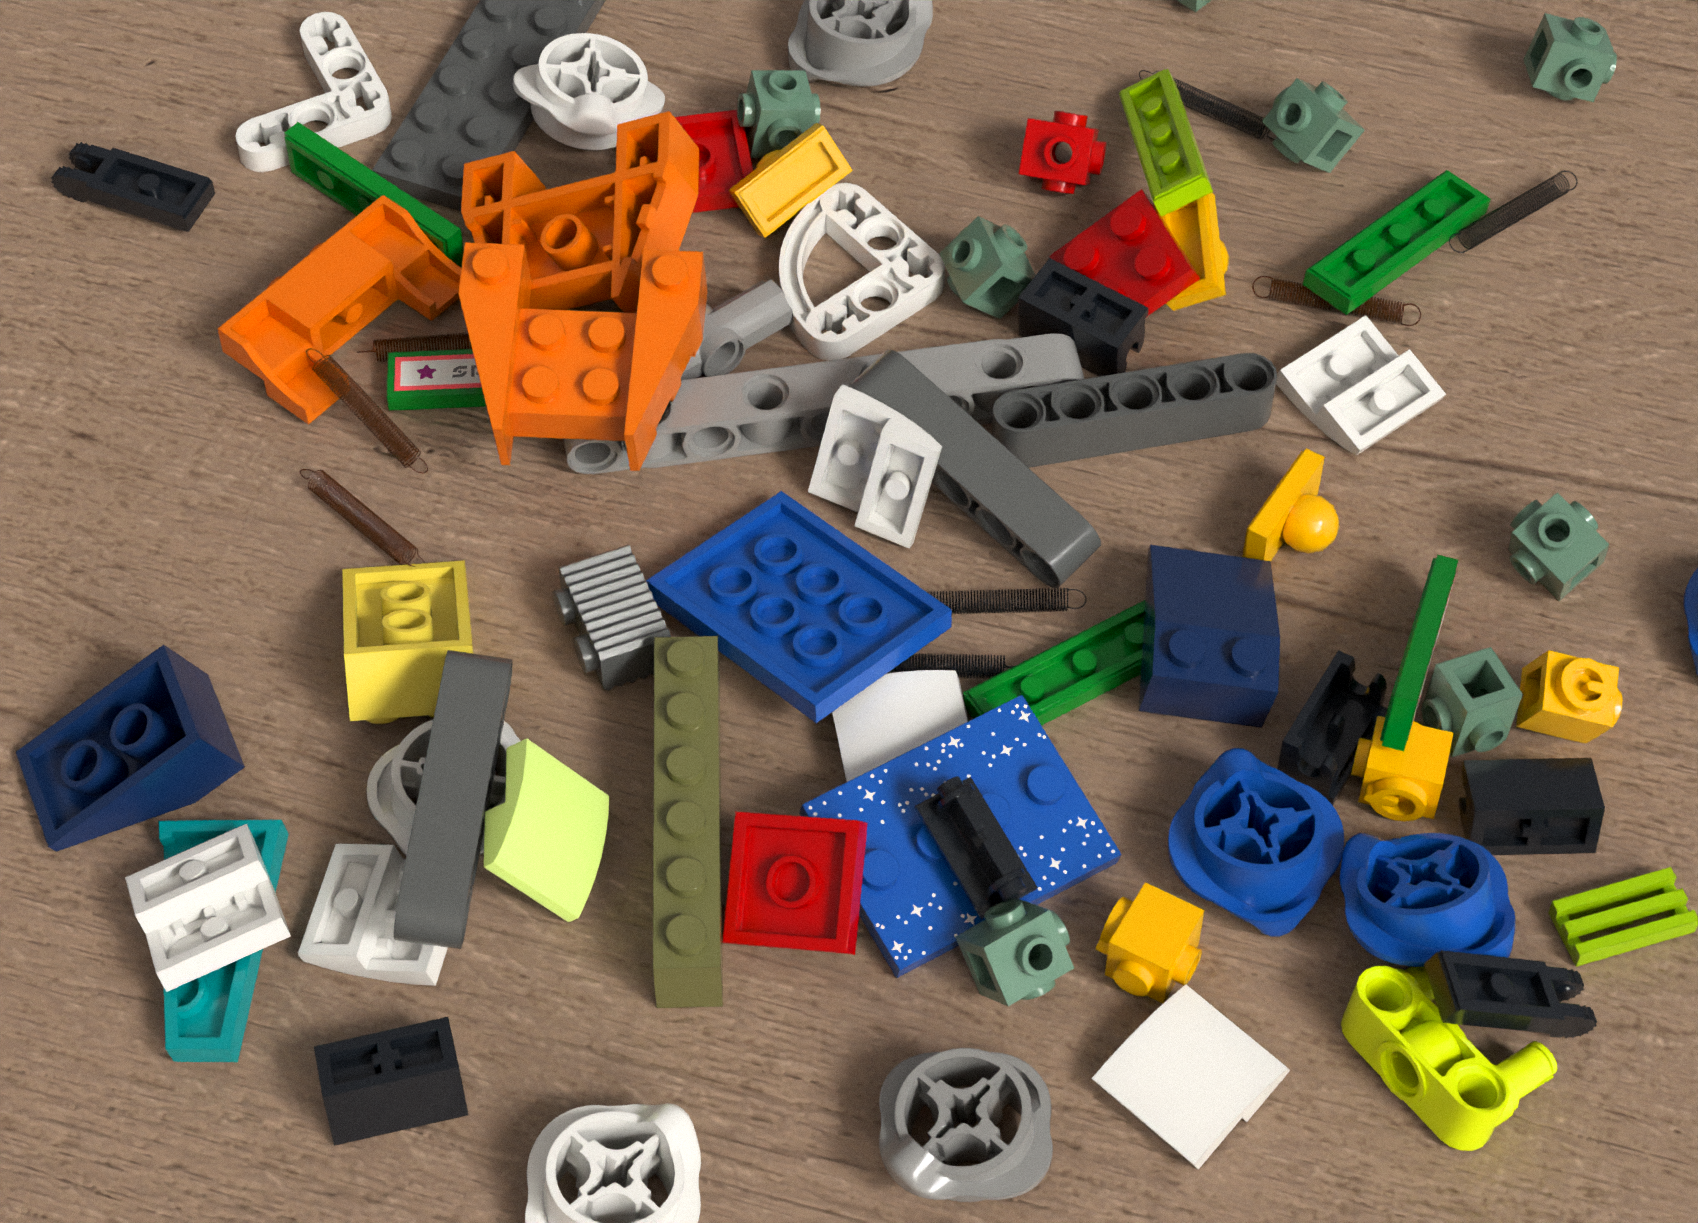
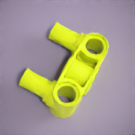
(1433, 1062)

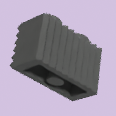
(612, 616)

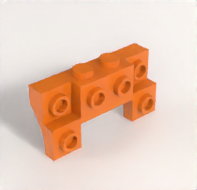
(334, 297)

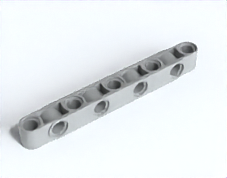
(792, 403)

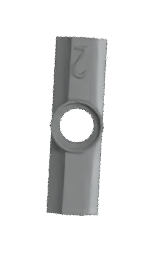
(736, 327)

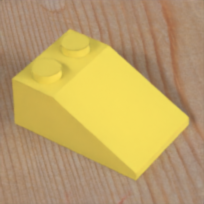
(399, 634)

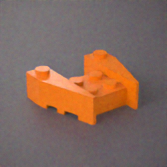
(589, 234)
(580, 369)

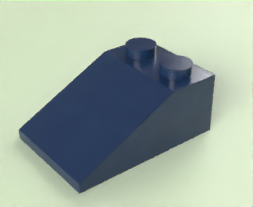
(1209, 637)
(130, 752)

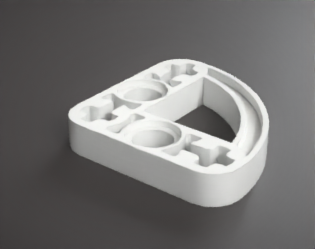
(886, 278)

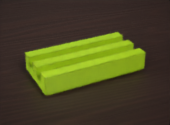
(1617, 894)

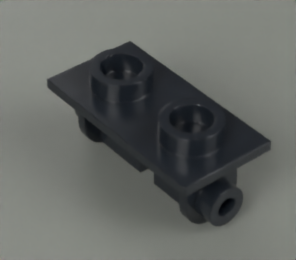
(974, 845)

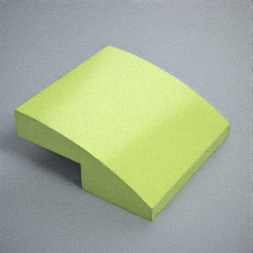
(547, 831)

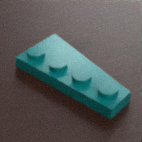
(211, 1012)

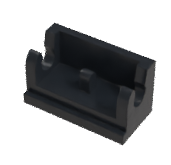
(1091, 314)
(1327, 730)
(1532, 805)
(390, 1081)

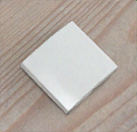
(1358, 386)
(875, 465)
(897, 717)
(207, 907)
(356, 918)
(1190, 1075)

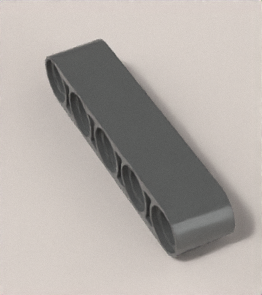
(1136, 409)
(985, 475)
(453, 800)

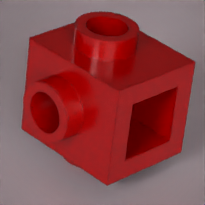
(1041, 158)

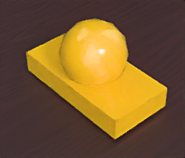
(790, 179)
(1198, 236)
(1294, 513)

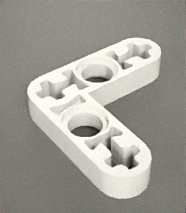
(335, 107)

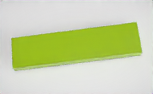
(1165, 142)

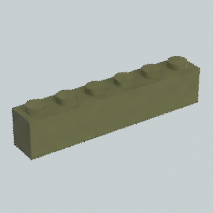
(687, 824)

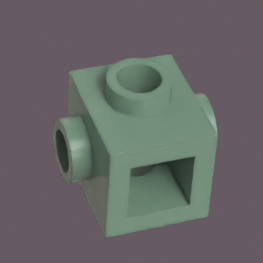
(1570, 58)
(776, 109)
(1312, 124)
(988, 266)
(1556, 544)
(1472, 700)
(1016, 951)

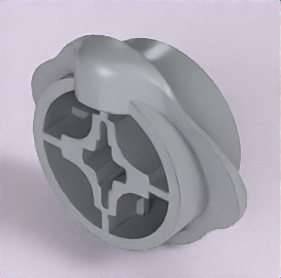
(859, 39)
(996, 1081)

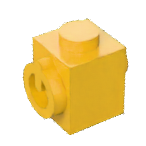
(1569, 697)
(1407, 781)
(1151, 942)

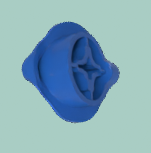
(1256, 842)
(1425, 897)

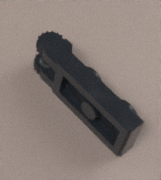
(135, 185)
(1508, 994)

